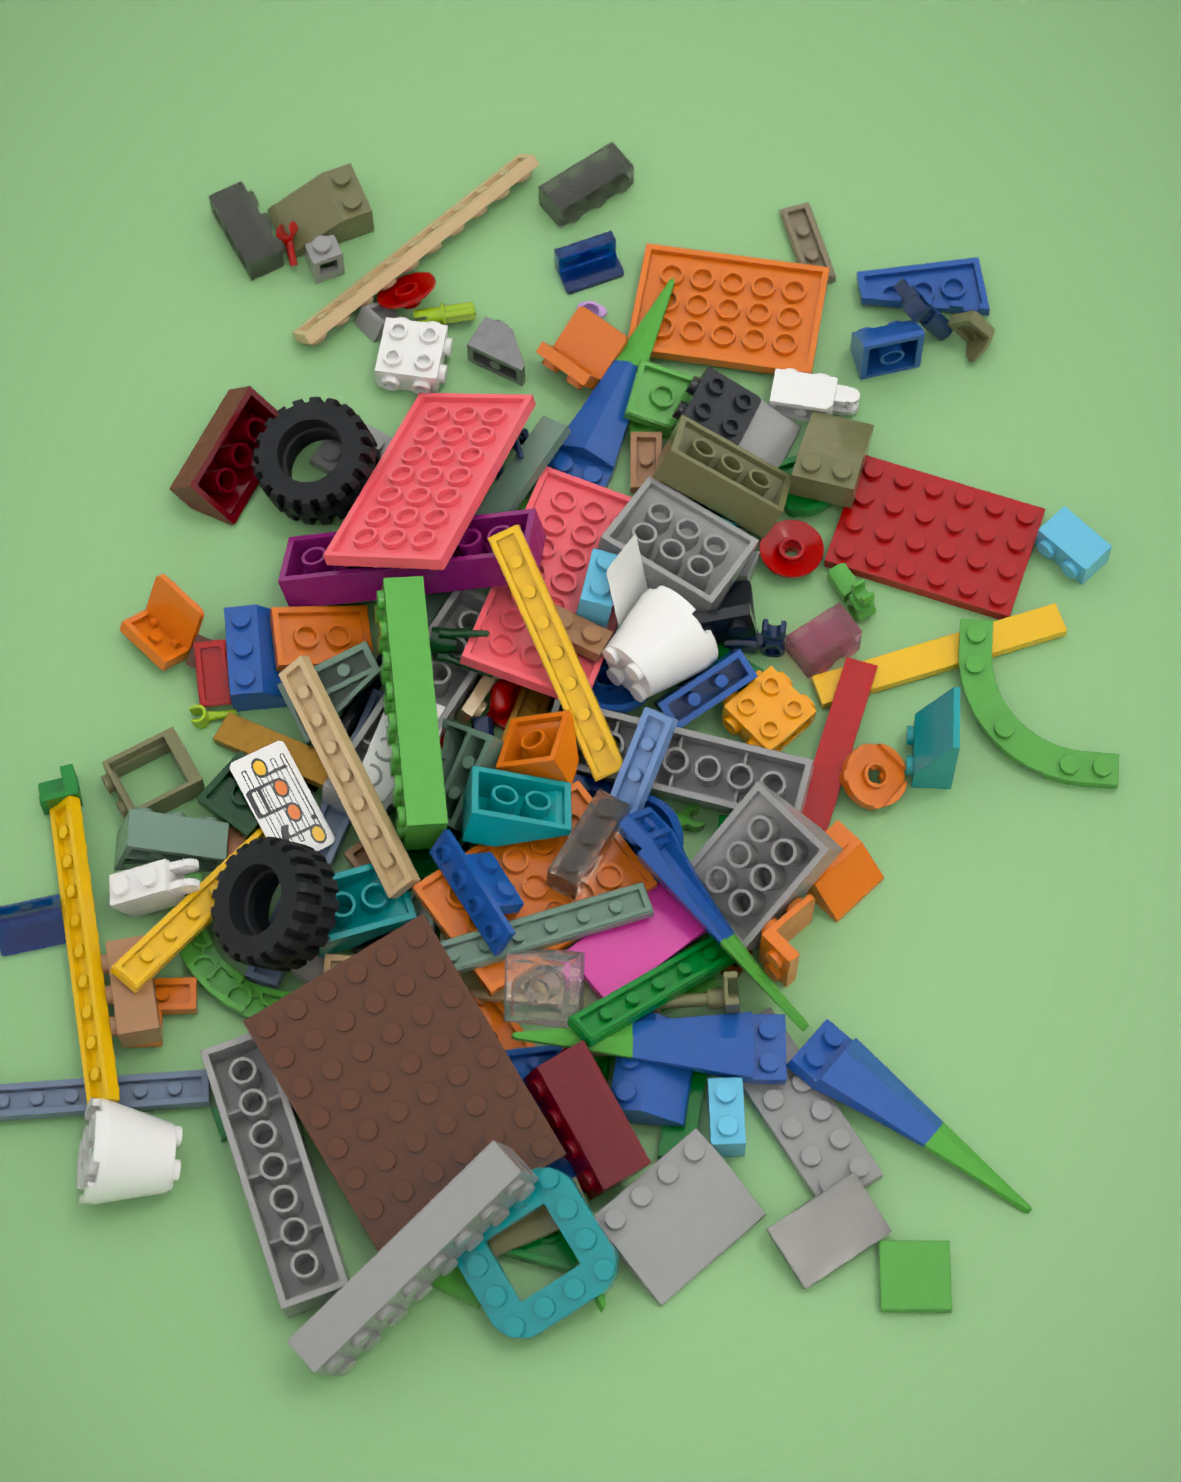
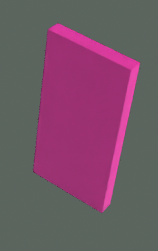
(636, 948)

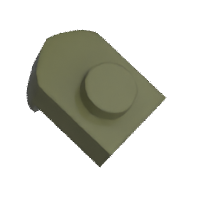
(974, 331)

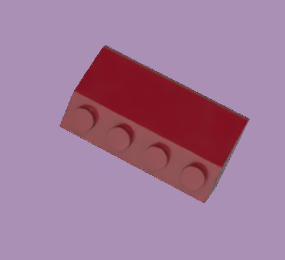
(220, 468)
(587, 1120)

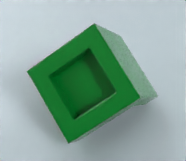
(58, 789)

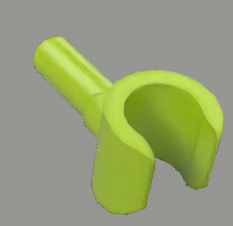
(207, 716)

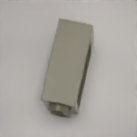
(143, 753)

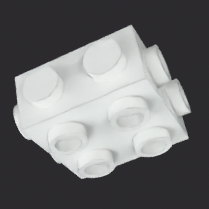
(413, 356)

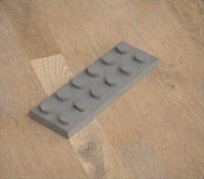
(811, 1130)

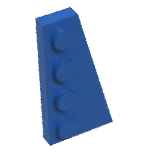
(945, 285)

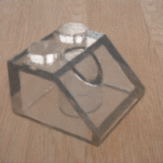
(543, 986)

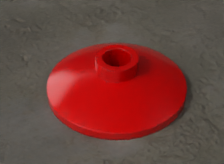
(407, 291)
(794, 537)

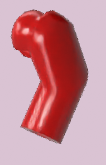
(501, 697)

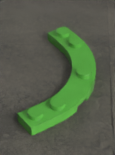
(1011, 735)
(221, 979)

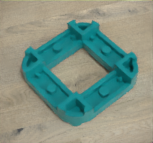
(564, 1295)

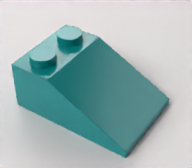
(935, 742)
(514, 808)
(364, 910)

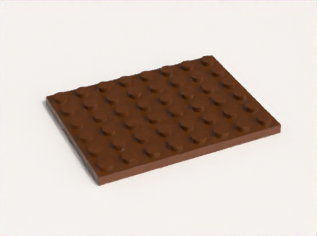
(398, 1077)

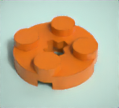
(891, 776)

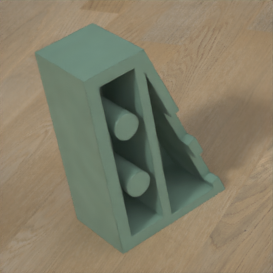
(343, 679)
(460, 751)
(171, 836)

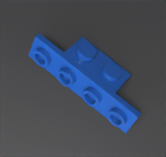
(480, 889)

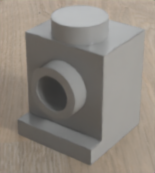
(323, 250)

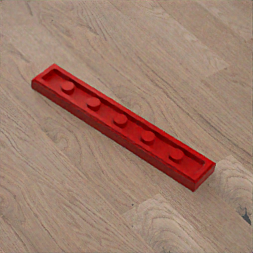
(838, 739)

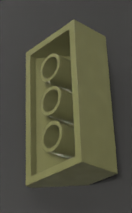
(723, 476)

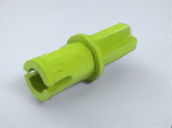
(447, 313)

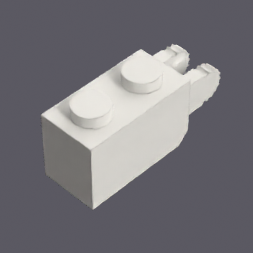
(801, 393)
(152, 886)

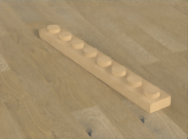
(349, 777)

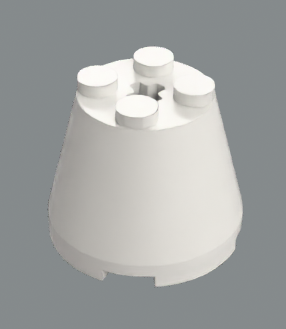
(658, 645)
(125, 1154)

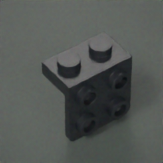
(718, 405)
(733, 617)

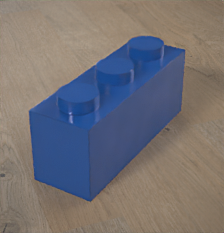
(707, 688)

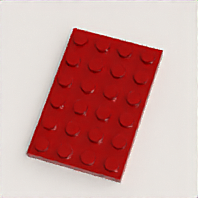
(936, 538)

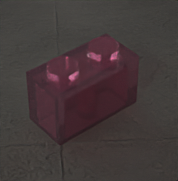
(824, 641)

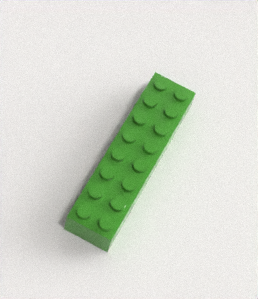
(411, 712)

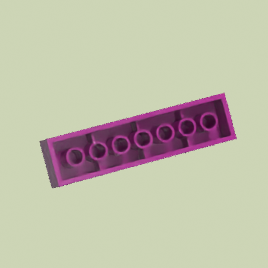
(311, 582)

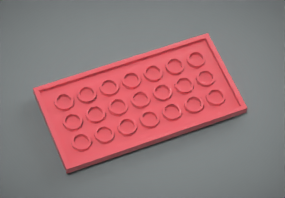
(430, 481)
(573, 520)

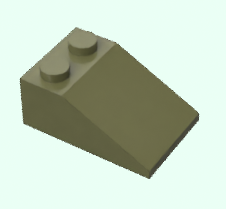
(325, 207)
(831, 459)

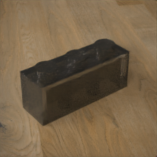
(586, 185)
(247, 230)
(586, 844)

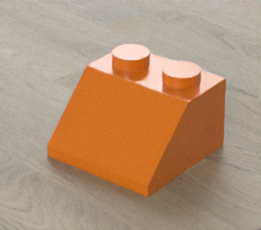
(541, 746)
(848, 876)

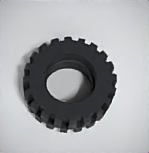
(293, 432)
(304, 910)

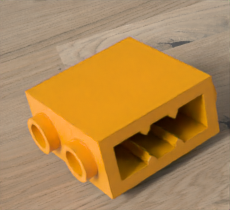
(768, 711)

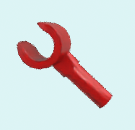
(288, 240)

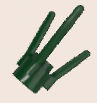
(445, 640)

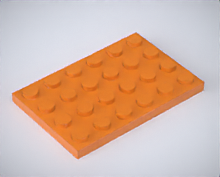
(733, 309)
(527, 870)

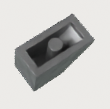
(497, 350)

